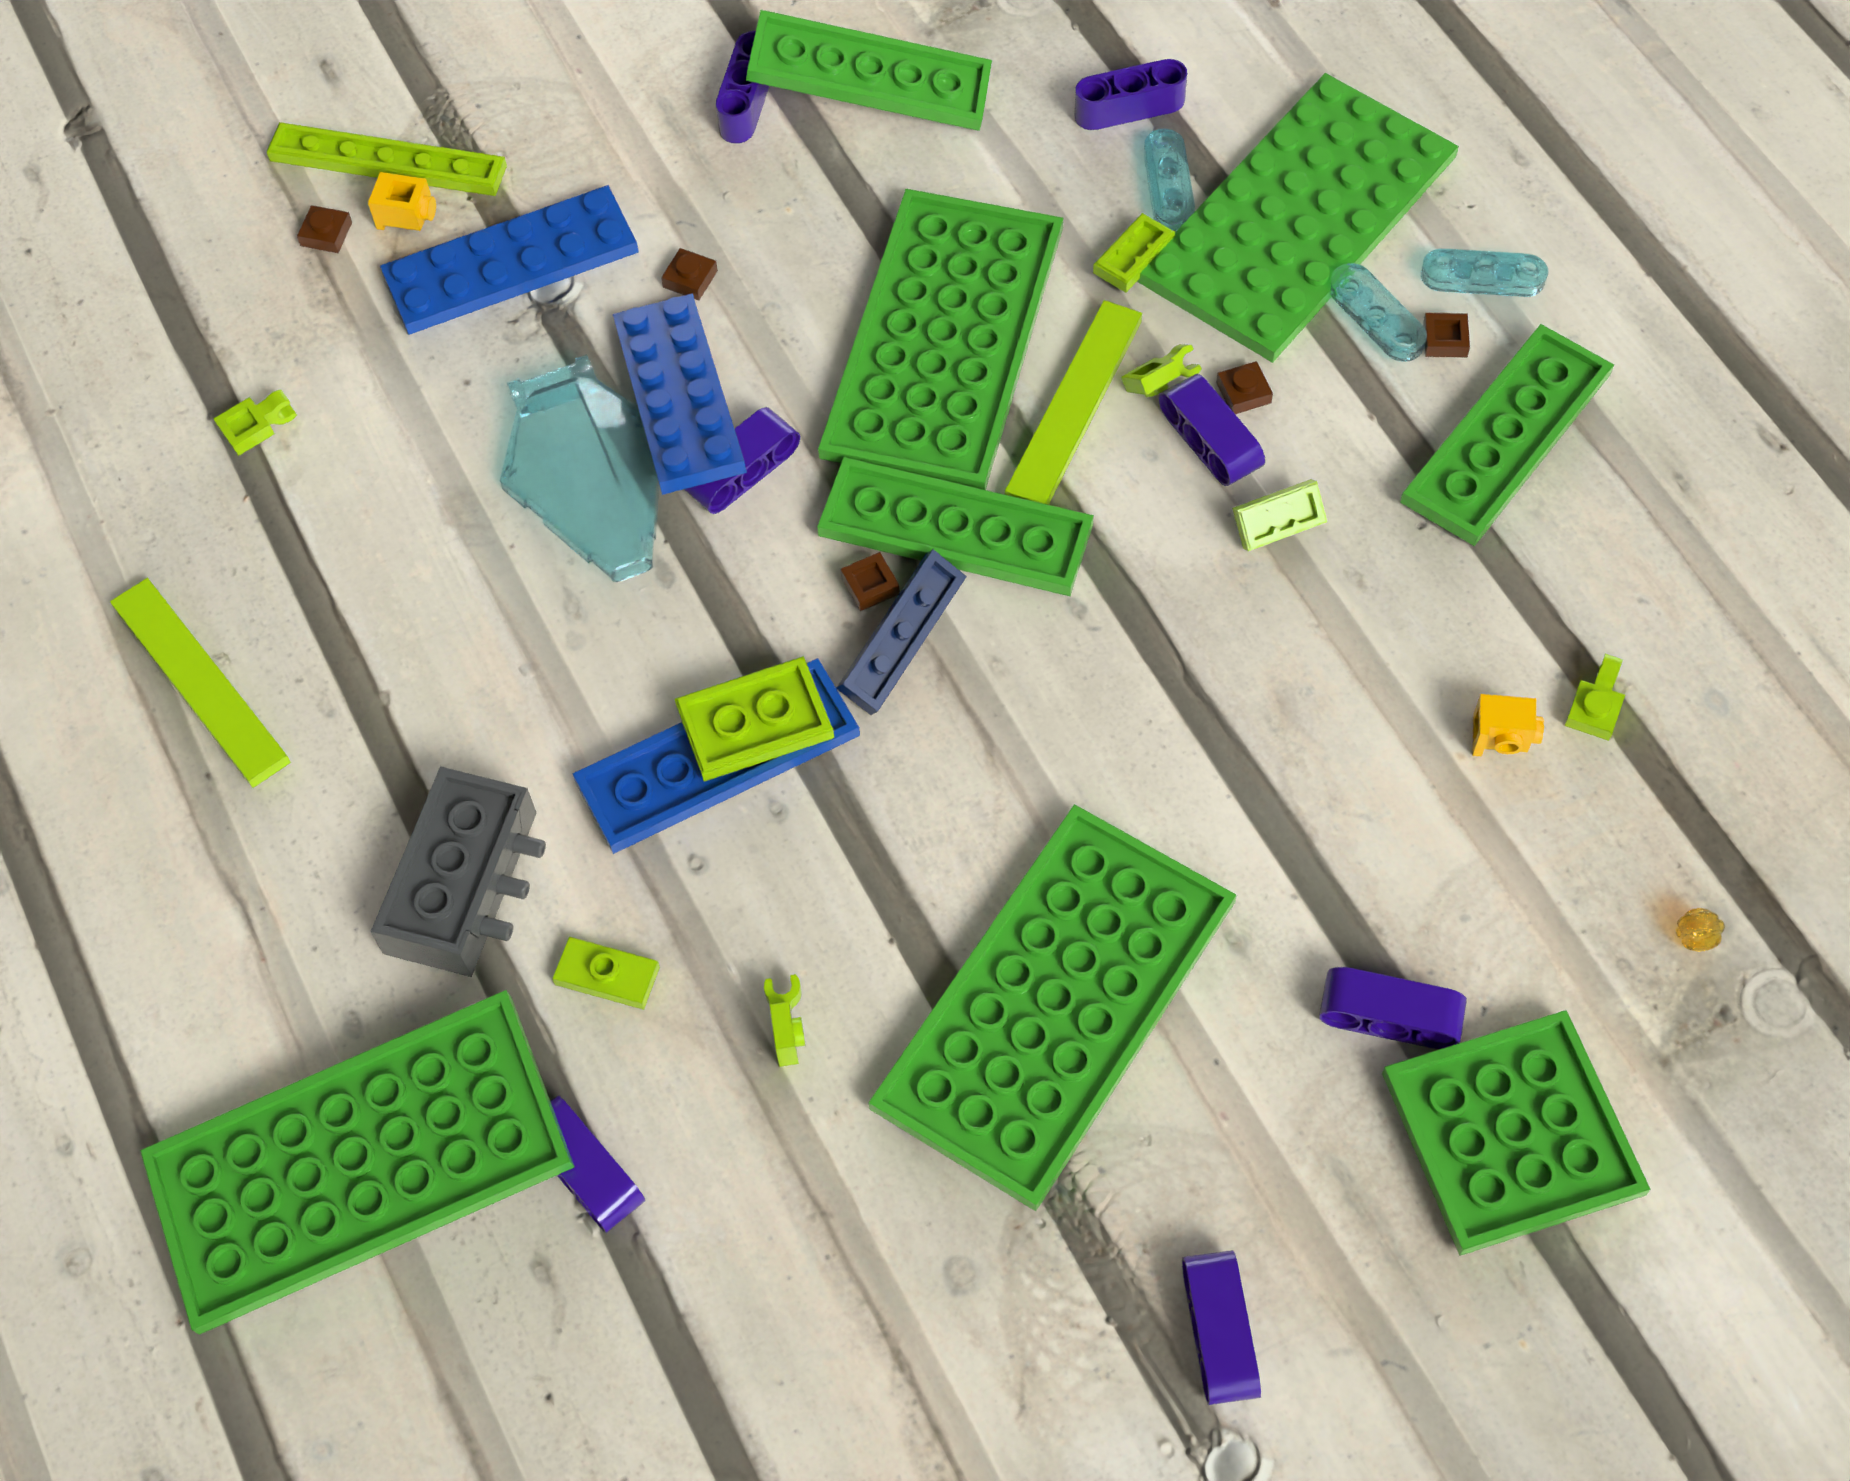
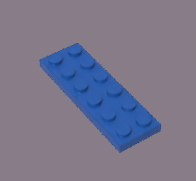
(509, 259)
(679, 394)
(662, 785)

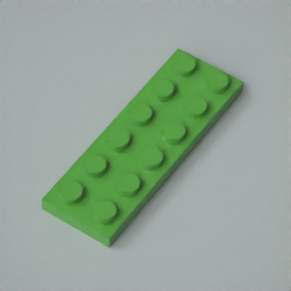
(869, 70)
(1506, 434)
(962, 523)

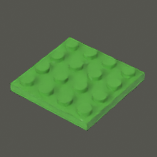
(1514, 1132)

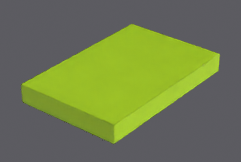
(754, 718)

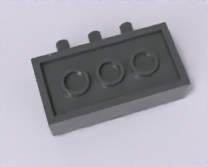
(458, 872)

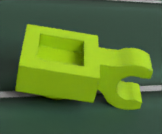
(1154, 375)
(250, 424)
(1596, 704)
(787, 1030)

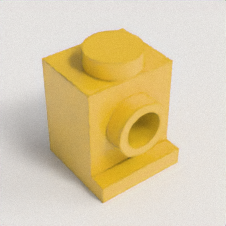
(401, 202)
(1505, 724)

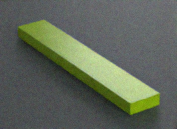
(372, 155)
(1074, 403)
(200, 683)

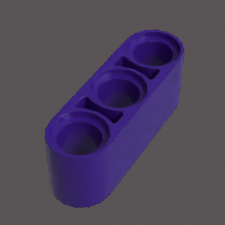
(1130, 94)
(739, 100)
(1211, 429)
(765, 444)
(1392, 1008)
(596, 1178)
(1221, 1327)

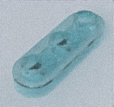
(1165, 157)
(1467, 273)
(1373, 299)

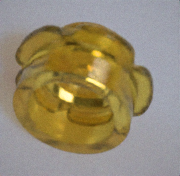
(1700, 930)

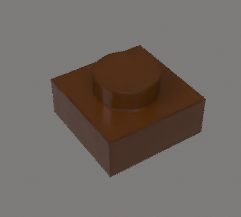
(324, 229)
(689, 273)
(1446, 335)
(1244, 387)
(870, 581)

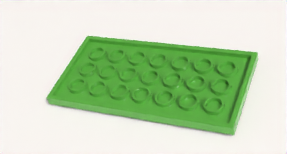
(1293, 212)
(943, 338)
(1053, 1006)
(354, 1161)

